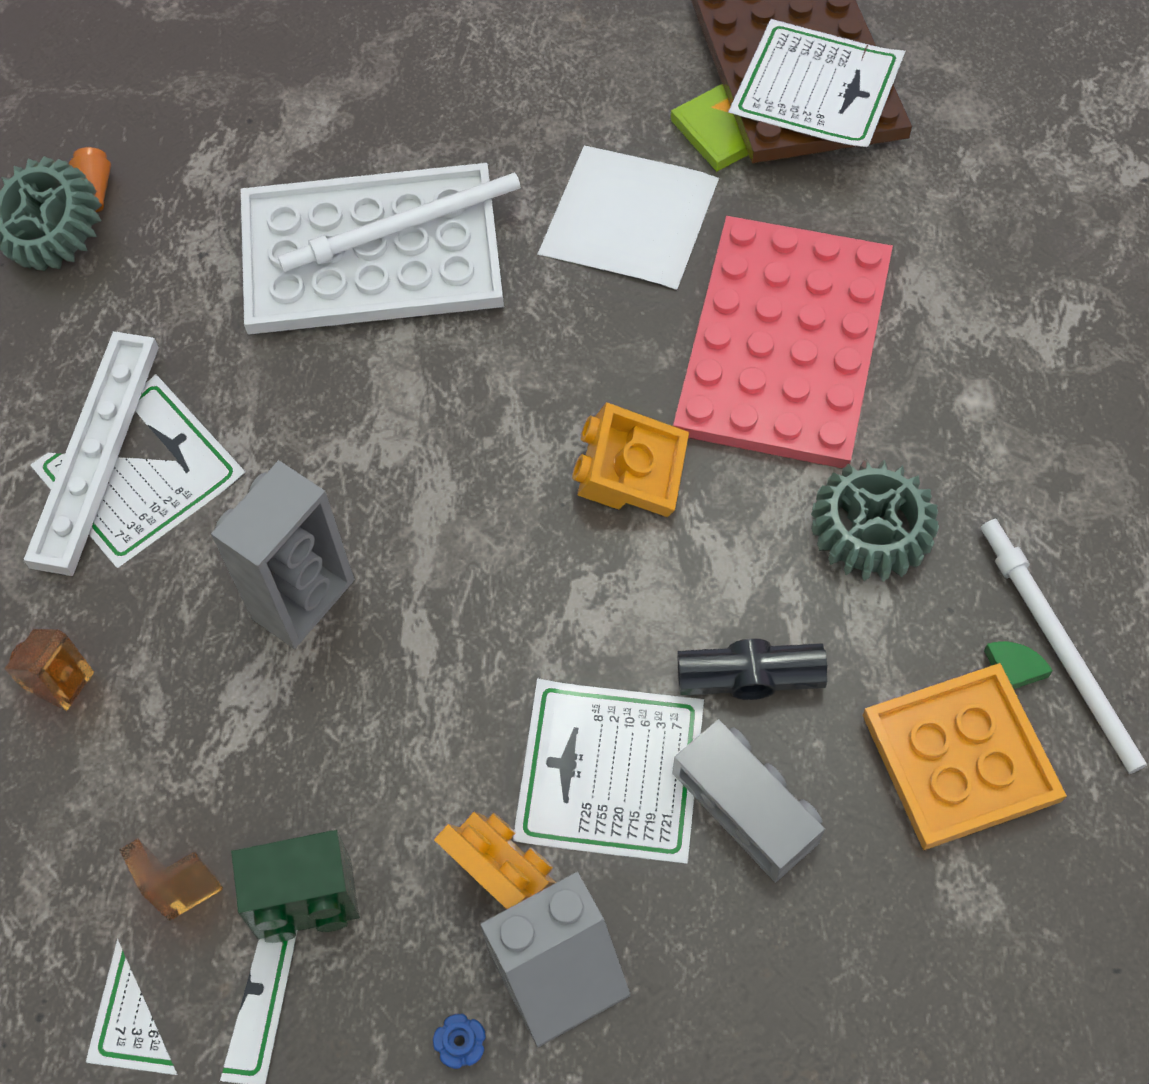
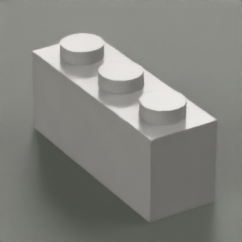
(748, 799)

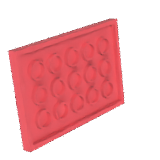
(784, 342)

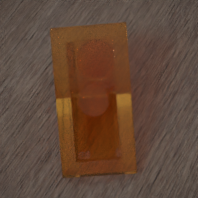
(49, 667)

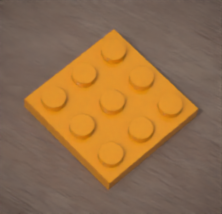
(963, 756)

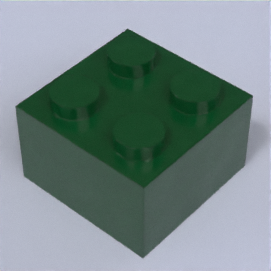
(295, 886)

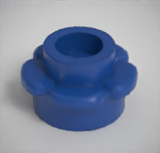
(458, 1056)

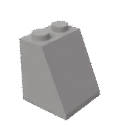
(556, 958)

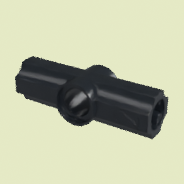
(752, 669)

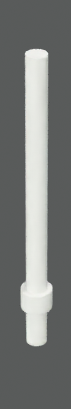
(322, 248)
(1014, 565)

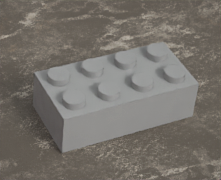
(284, 553)

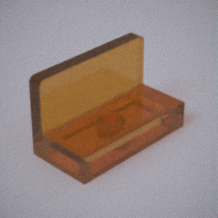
(170, 888)

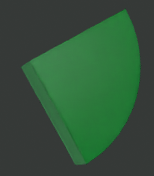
(1019, 662)

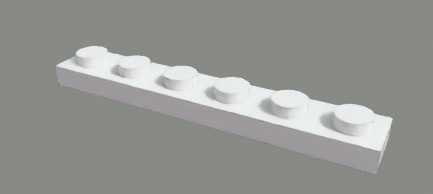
(91, 454)

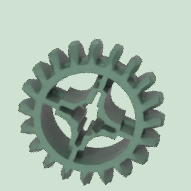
(56, 217)
(879, 542)

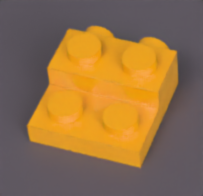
(631, 461)
(495, 861)

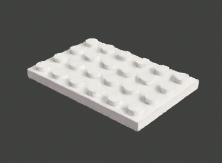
(411, 273)

